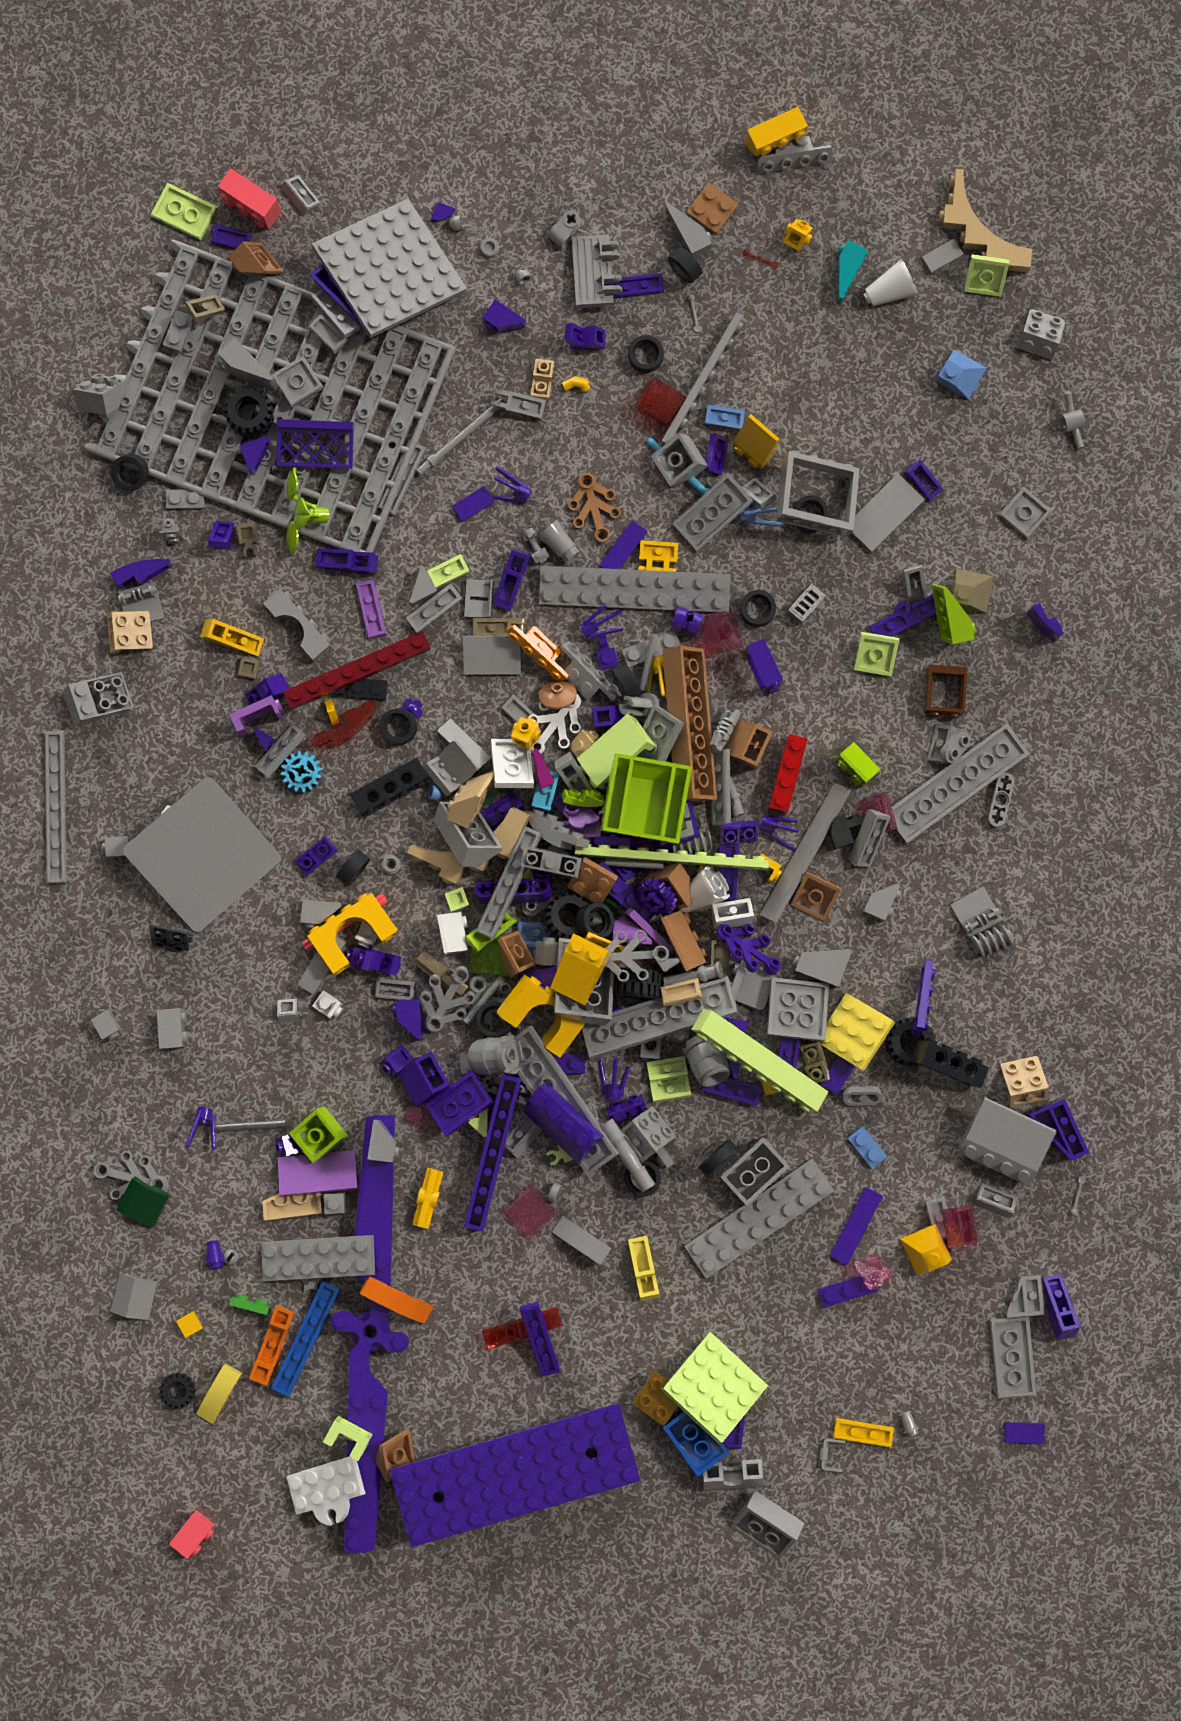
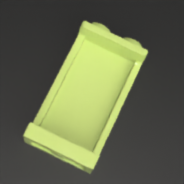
(624, 738)

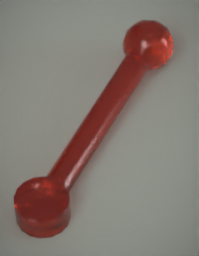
(774, 264)

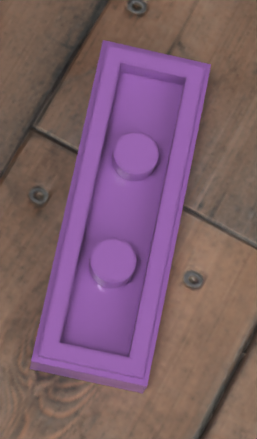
(370, 608)
(653, 934)

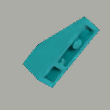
(850, 260)

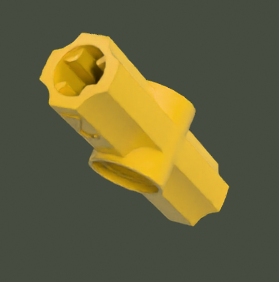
(427, 1198)

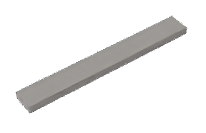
(55, 807)
(805, 852)

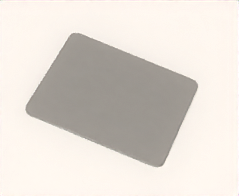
(202, 854)

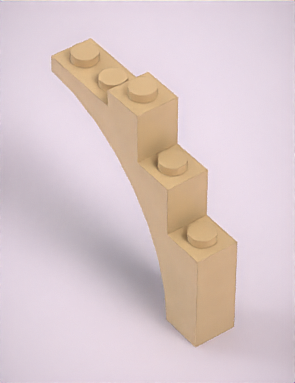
(976, 236)
(451, 870)

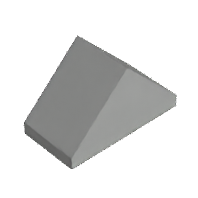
(914, 583)
(423, 588)

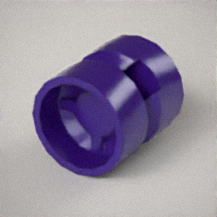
(686, 622)

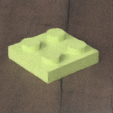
(986, 275)
(876, 654)

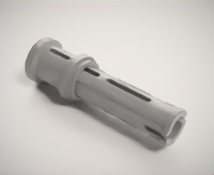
(702, 973)

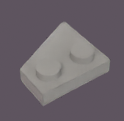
(1027, 1298)

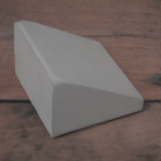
(287, 1010)

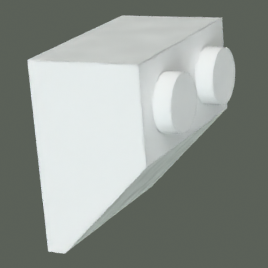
(453, 933)

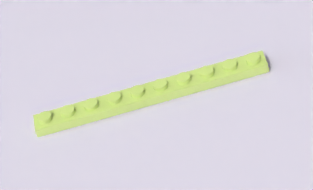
(680, 856)

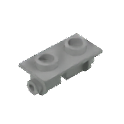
(171, 532)

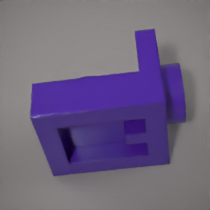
(396, 1061)
(286, 1146)

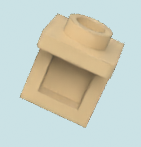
(583, 742)

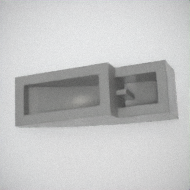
(317, 971)
(581, 1240)

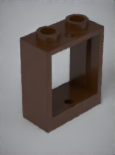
(948, 671)

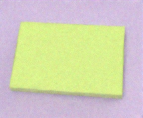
(184, 211)

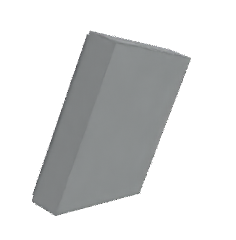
(297, 381)
(1025, 513)

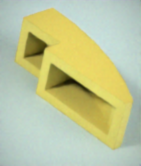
(643, 1268)
(218, 1393)

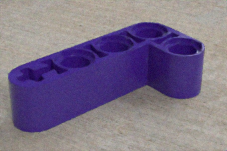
(486, 888)

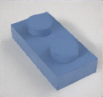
(724, 417)
(867, 1147)

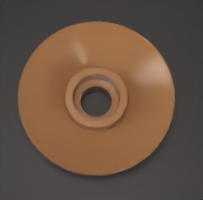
(557, 694)

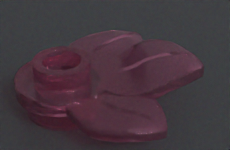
(872, 1271)

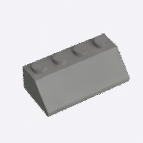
(470, 845)

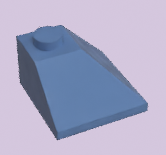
(961, 374)

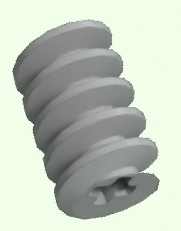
(697, 844)
(993, 940)

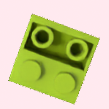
(857, 765)

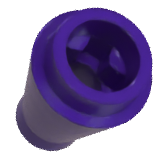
(214, 1256)

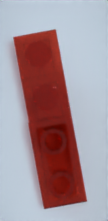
(354, 722)
(516, 1330)

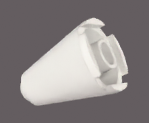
(891, 286)
(707, 889)

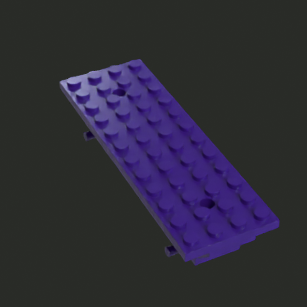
(514, 1474)

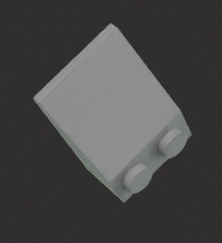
(243, 365)

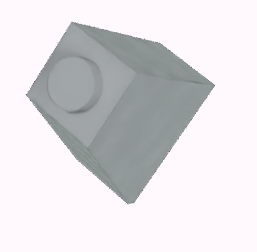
(823, 965)

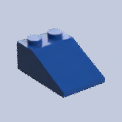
(694, 1443)

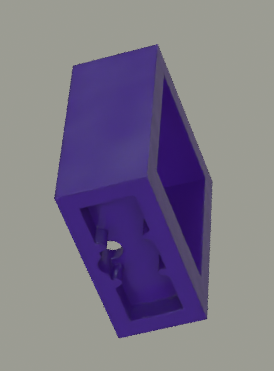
(764, 666)

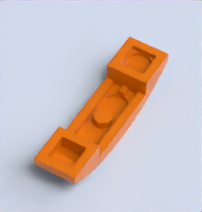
(396, 1300)
(272, 1345)

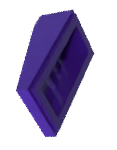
(919, 484)

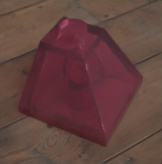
(720, 634)

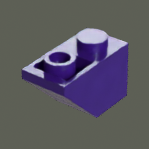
(269, 686)
(606, 717)

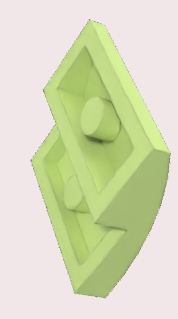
(667, 1071)

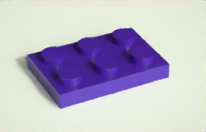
(459, 1103)

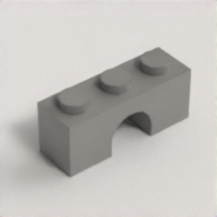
(745, 1475)

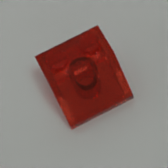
(660, 402)

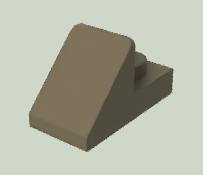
(204, 308)

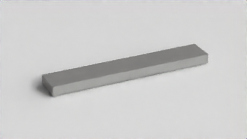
(507, 885)

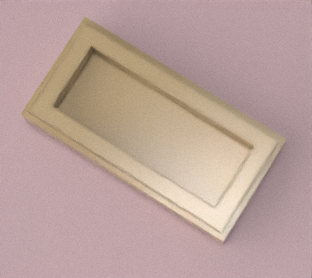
(681, 992)

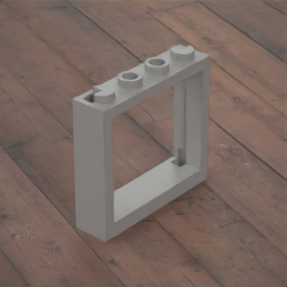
(809, 520)

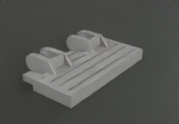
(592, 273)

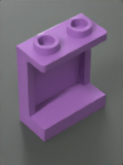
(254, 711)

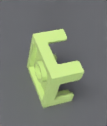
(350, 1432)

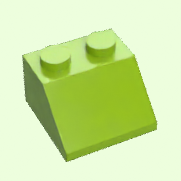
(318, 1134)

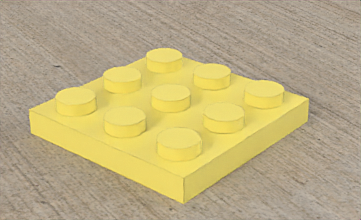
(856, 1031)

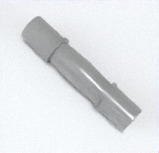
(627, 1155)

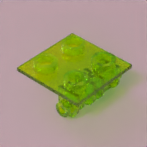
(488, 959)

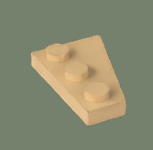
(291, 1206)

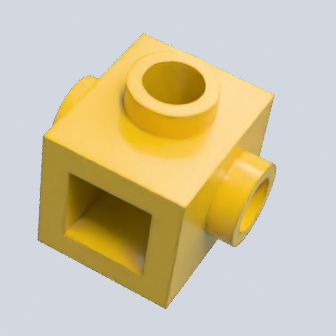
(798, 234)
(525, 733)

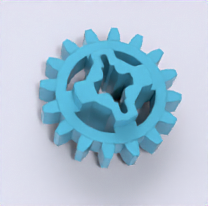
(304, 762)

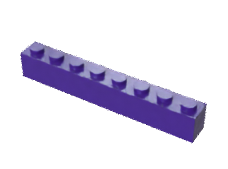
(493, 1152)

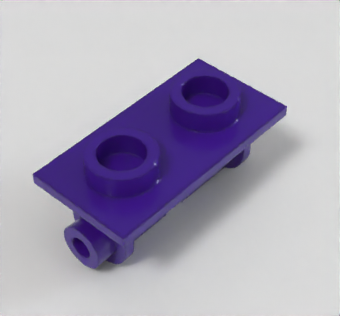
(634, 1104)

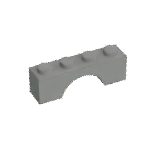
(282, 607)

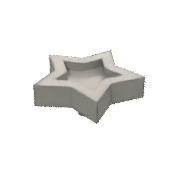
(310, 1283)

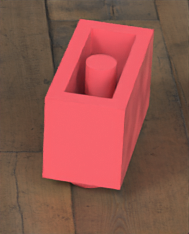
(192, 1534)

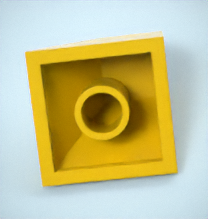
(926, 1250)

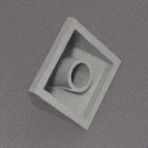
(133, 1297)

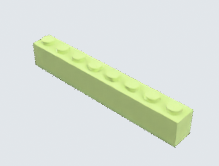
(759, 1060)

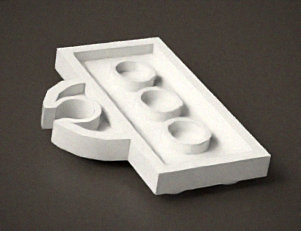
(326, 1489)

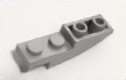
(554, 831)

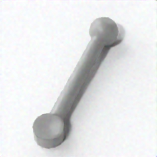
(697, 328)
(1081, 1180)

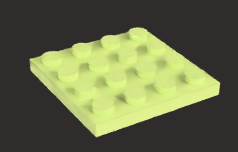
(714, 1388)

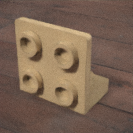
(129, 631)
(1025, 1081)

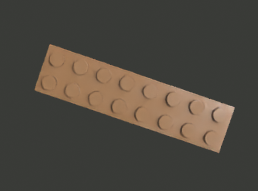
(689, 703)

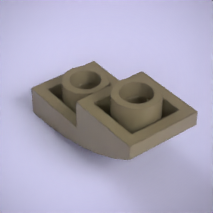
(815, 1061)

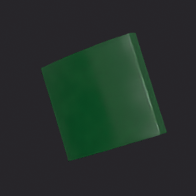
(143, 1202)

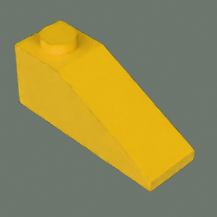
(231, 637)

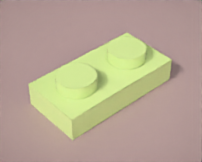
(448, 571)

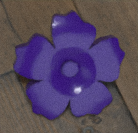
(413, 707)

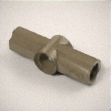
(432, 966)

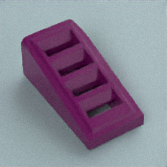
(543, 775)

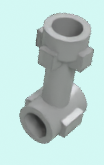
(539, 555)

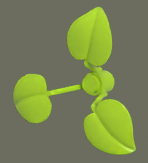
(302, 514)

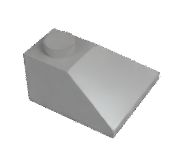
(382, 1144)

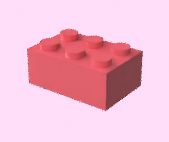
(249, 199)

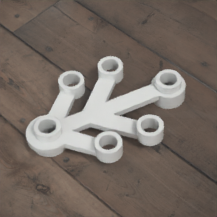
(557, 720)

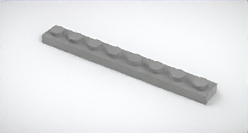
(706, 375)

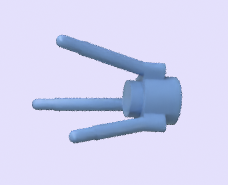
(750, 513)

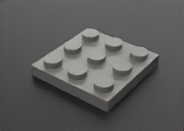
(797, 1009)

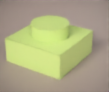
(456, 899)

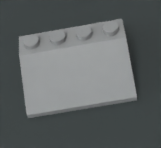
(599, 1005)
(1006, 1141)

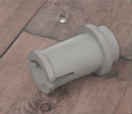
(908, 1423)

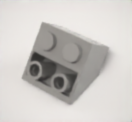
(100, 394)

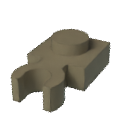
(248, 535)

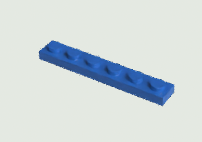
(305, 1338)

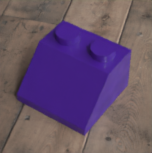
(410, 1016)

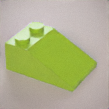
(952, 620)

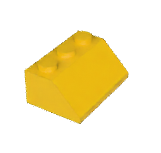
(776, 132)

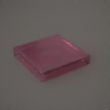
(530, 1211)

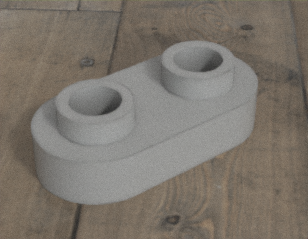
(955, 747)
(862, 1096)

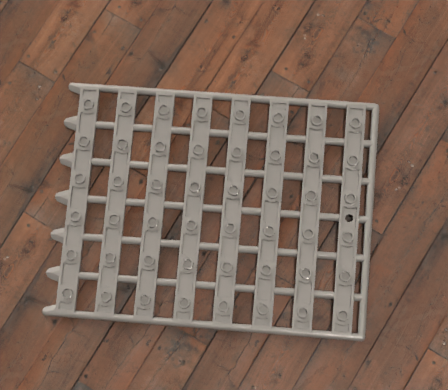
(203, 412)

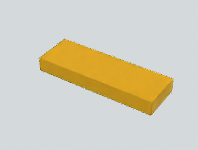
(863, 1432)

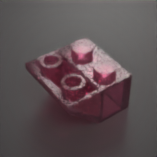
(961, 1226)

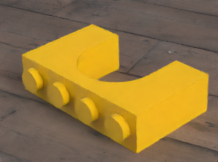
(366, 911)
(530, 994)

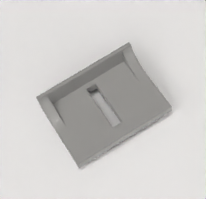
(479, 589)

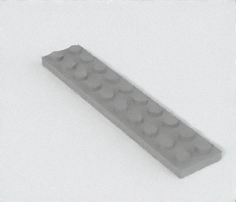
(634, 588)

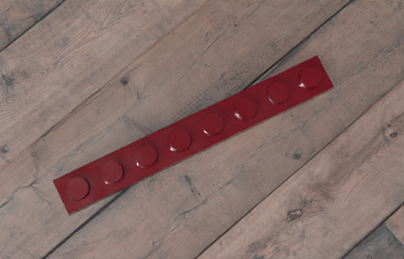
(356, 670)

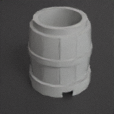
(495, 1055)
(706, 1063)

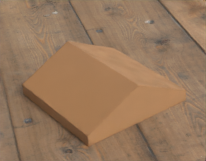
(817, 894)
(395, 1453)

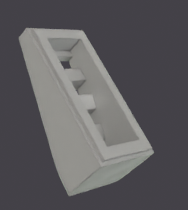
(798, 616)

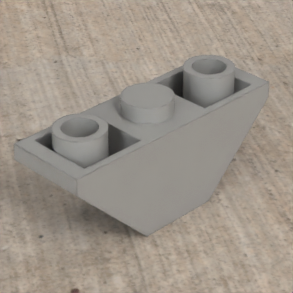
(551, 861)

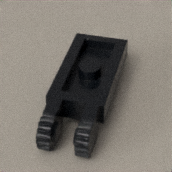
(366, 689)

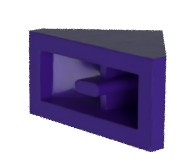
(254, 452)

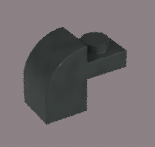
(840, 830)

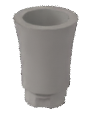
(559, 541)

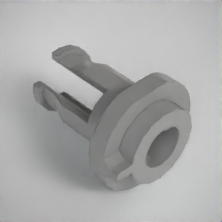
(639, 706)

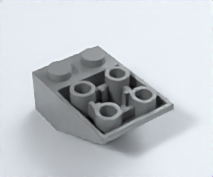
(97, 698)

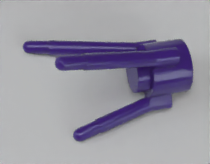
(521, 491)
(590, 627)
(770, 824)
(613, 1091)
(203, 1116)

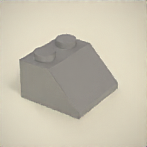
(679, 460)

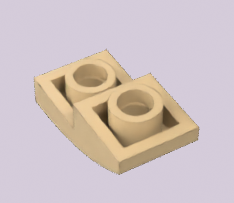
(542, 379)

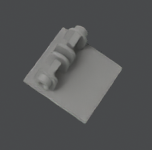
(142, 599)
(976, 912)

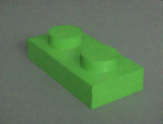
(242, 1301)

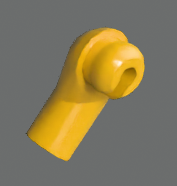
(576, 381)

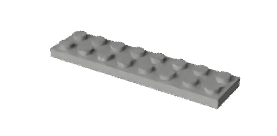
(958, 782)
(654, 1021)
(541, 1068)
(759, 1219)

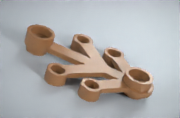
(593, 505)

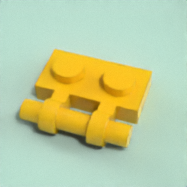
(658, 552)

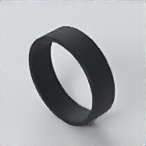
(717, 1157)

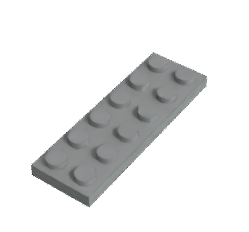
(318, 1258)

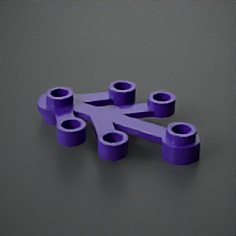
(746, 947)

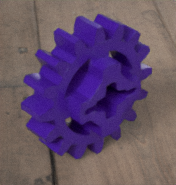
(656, 897)

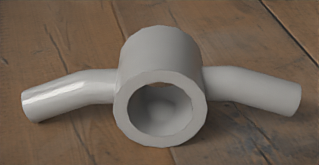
(1073, 420)

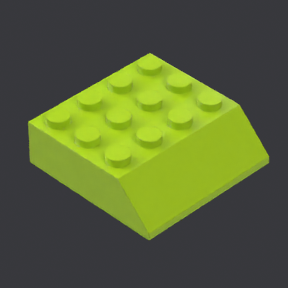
(646, 798)

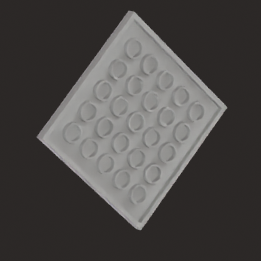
(389, 268)

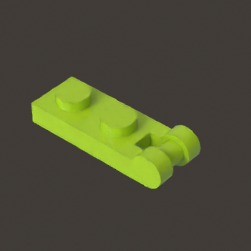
(479, 941)

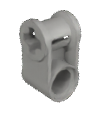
(562, 230)

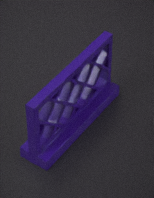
(310, 427)

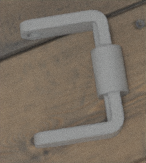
(824, 1453)

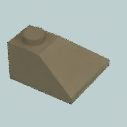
(972, 590)

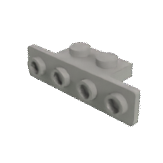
(794, 155)
(586, 676)

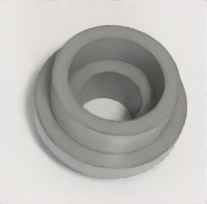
(384, 864)

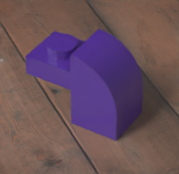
(584, 338)
(384, 962)

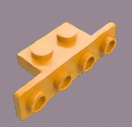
(540, 648)

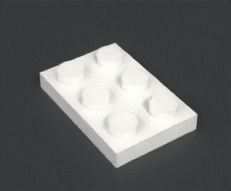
(511, 765)

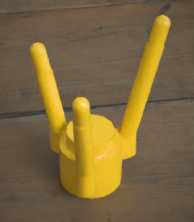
(658, 668)

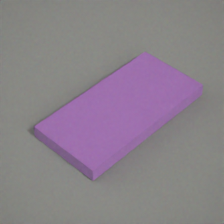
(329, 1174)

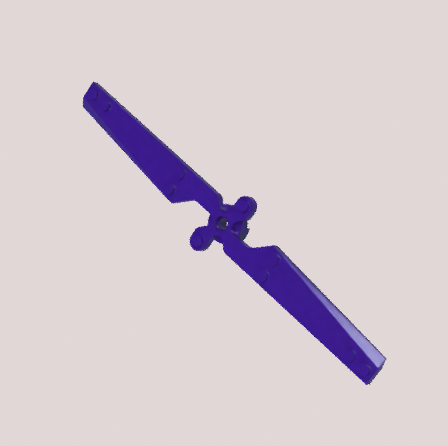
(365, 1393)

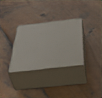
(248, 668)

